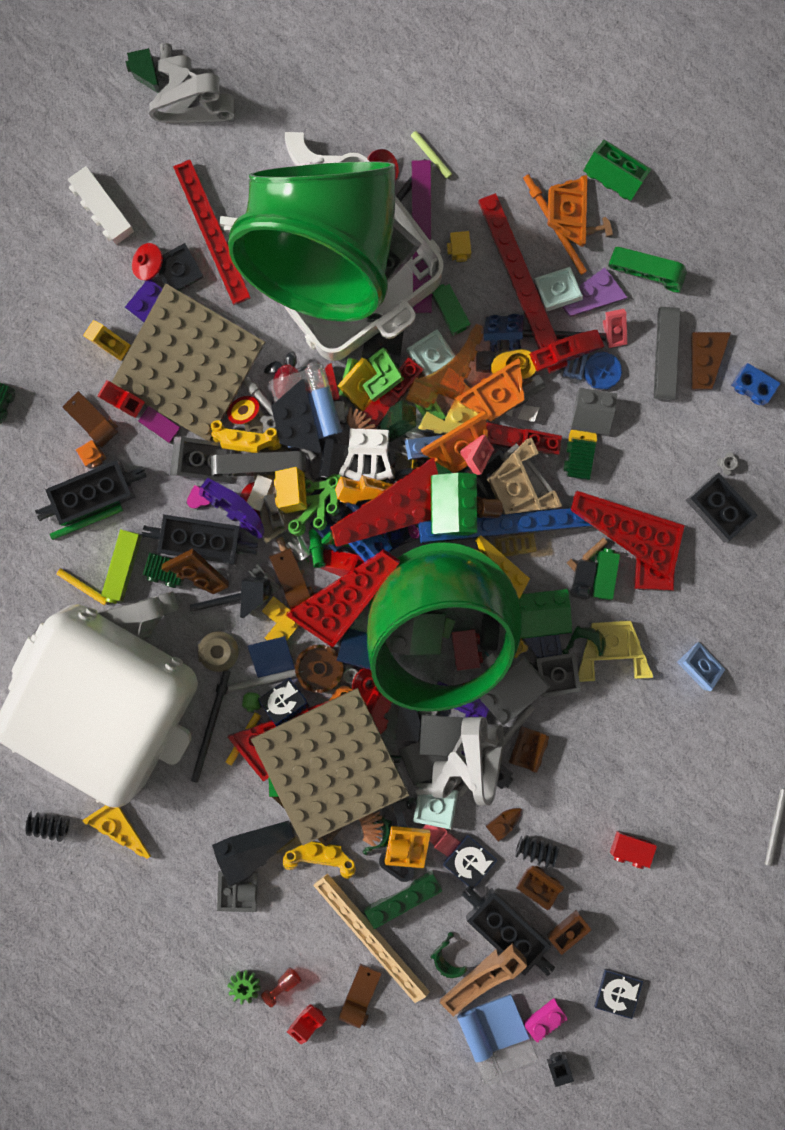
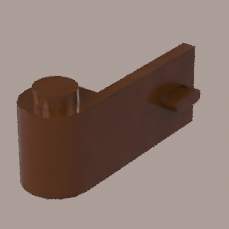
(91, 419)
(489, 507)
(290, 578)
(359, 996)

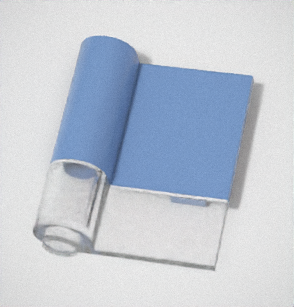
(319, 394)
(497, 1038)

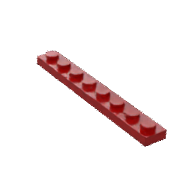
(211, 231)

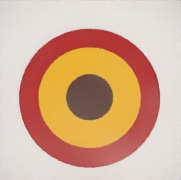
(243, 410)

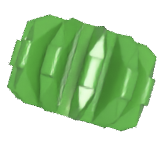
(241, 993)

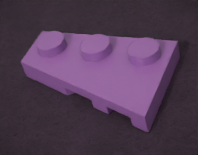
(596, 292)

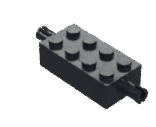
(90, 493)
(209, 539)
(505, 926)

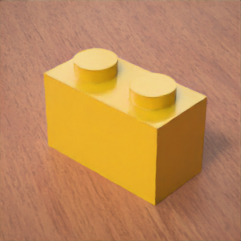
(290, 490)

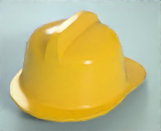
(526, 364)

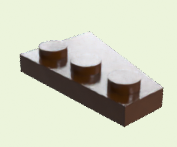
(706, 357)
(198, 570)

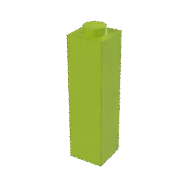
(121, 566)

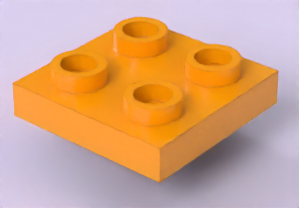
(407, 847)

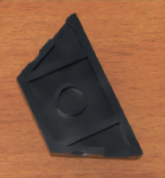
(296, 419)

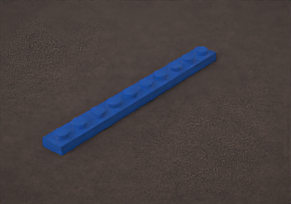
(513, 524)

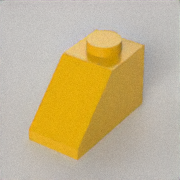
(107, 340)

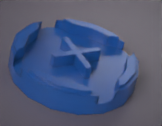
(602, 371)

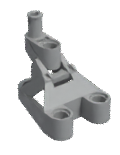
(184, 89)
(143, 615)
(474, 737)

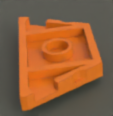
(568, 209)
(496, 393)
(448, 447)

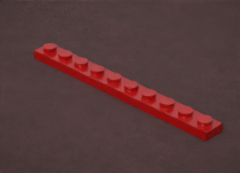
(519, 274)

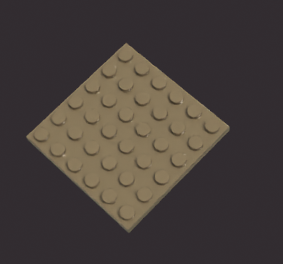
(188, 362)
(330, 766)

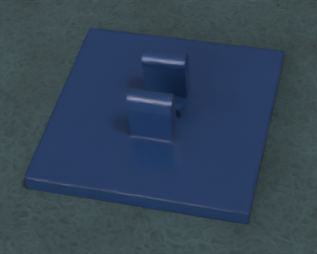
(354, 649)
(271, 657)

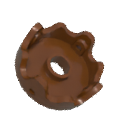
(309, 678)

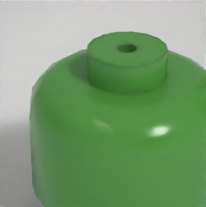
(251, 702)

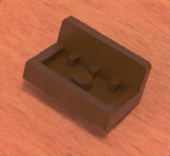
(529, 749)
(540, 887)

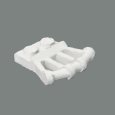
(363, 443)

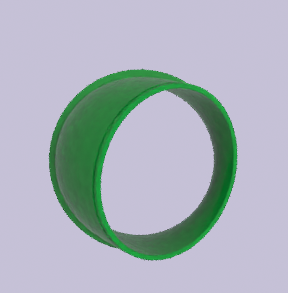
(318, 237)
(431, 580)

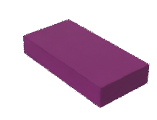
(159, 424)

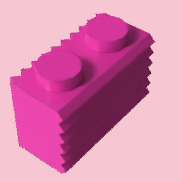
(545, 1020)

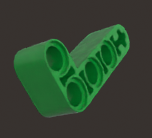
(649, 267)

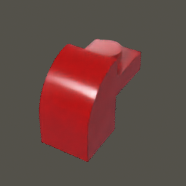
(121, 399)
(306, 1024)

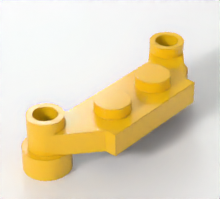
(244, 440)
(320, 854)

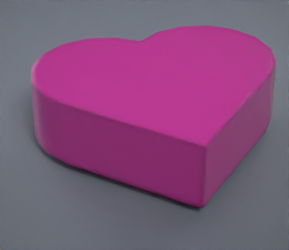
(195, 500)

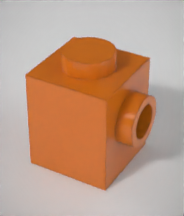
(91, 454)

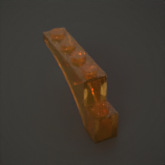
(449, 378)

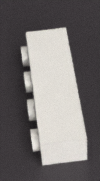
(100, 204)

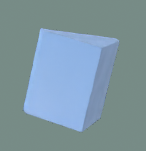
(702, 667)

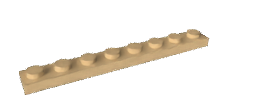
(371, 938)

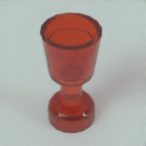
(286, 983)

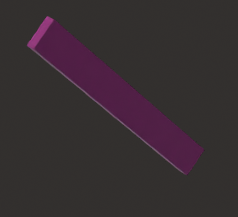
(422, 216)

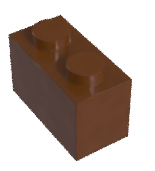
(568, 932)

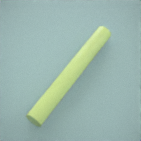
(431, 154)

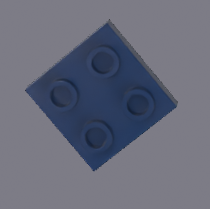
(504, 328)

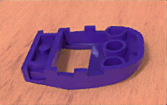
(234, 506)

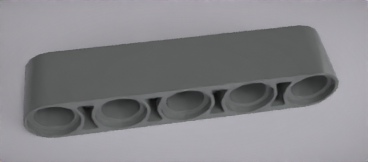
(666, 353)
(256, 463)

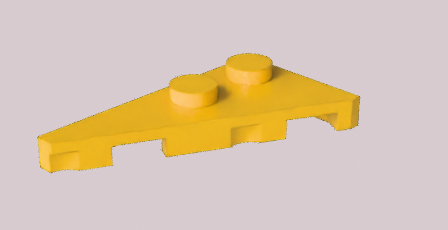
(516, 576)
(116, 825)

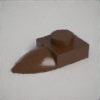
(504, 823)

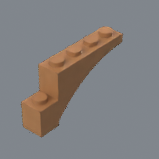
(489, 973)

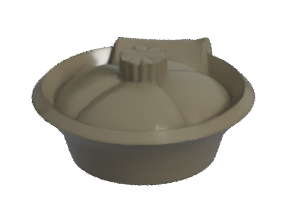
(218, 651)

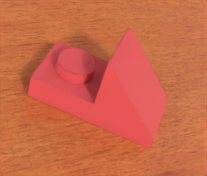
(615, 328)
(477, 454)
(442, 839)

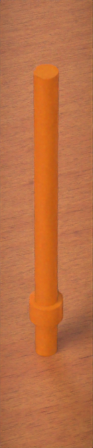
(536, 193)

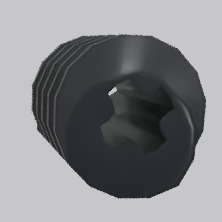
(46, 828)
(537, 851)

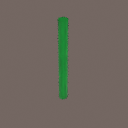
(87, 521)

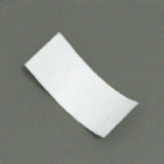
(527, 413)
(259, 490)

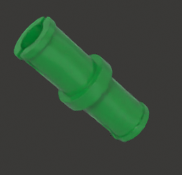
(316, 548)

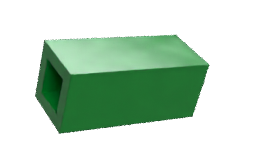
(450, 309)
(605, 574)

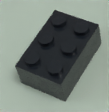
(721, 507)

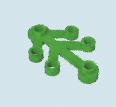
(318, 503)

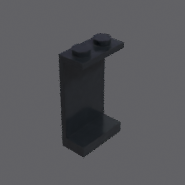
(336, 454)

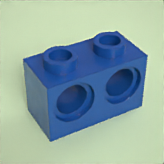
(757, 379)
(370, 546)

